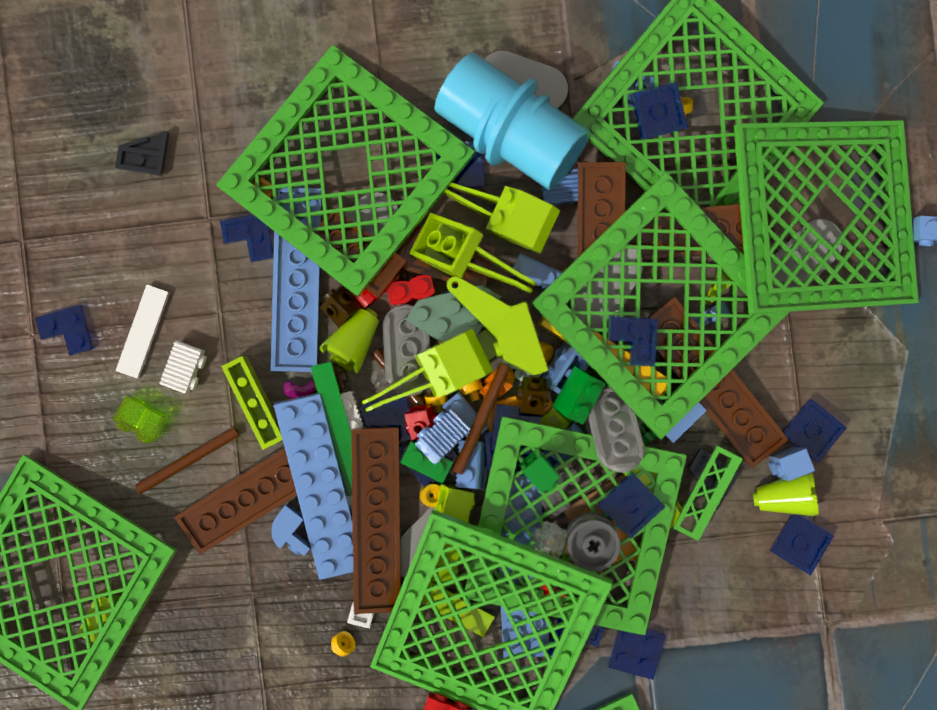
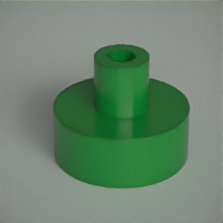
(646, 433)

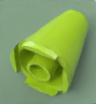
(352, 340)
(788, 497)

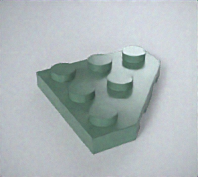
(445, 316)

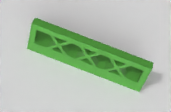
(703, 515)

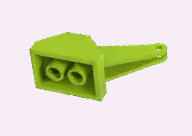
(516, 218)
(452, 247)
(509, 325)
(445, 368)

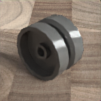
(596, 554)

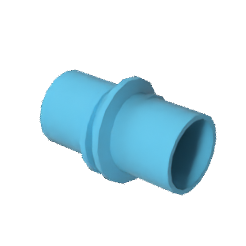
(511, 121)

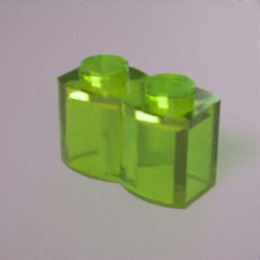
(140, 419)

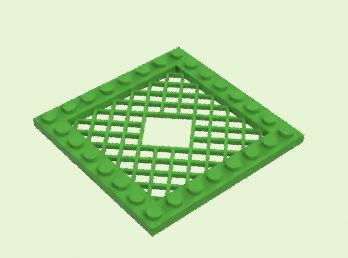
(741, 45)
(889, 142)
(384, 244)
(552, 305)
(668, 469)
(156, 557)
(527, 561)

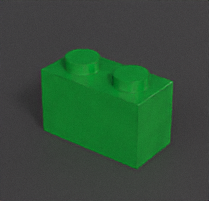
(578, 395)
(418, 461)
(540, 471)

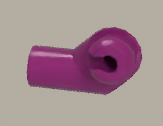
(295, 391)

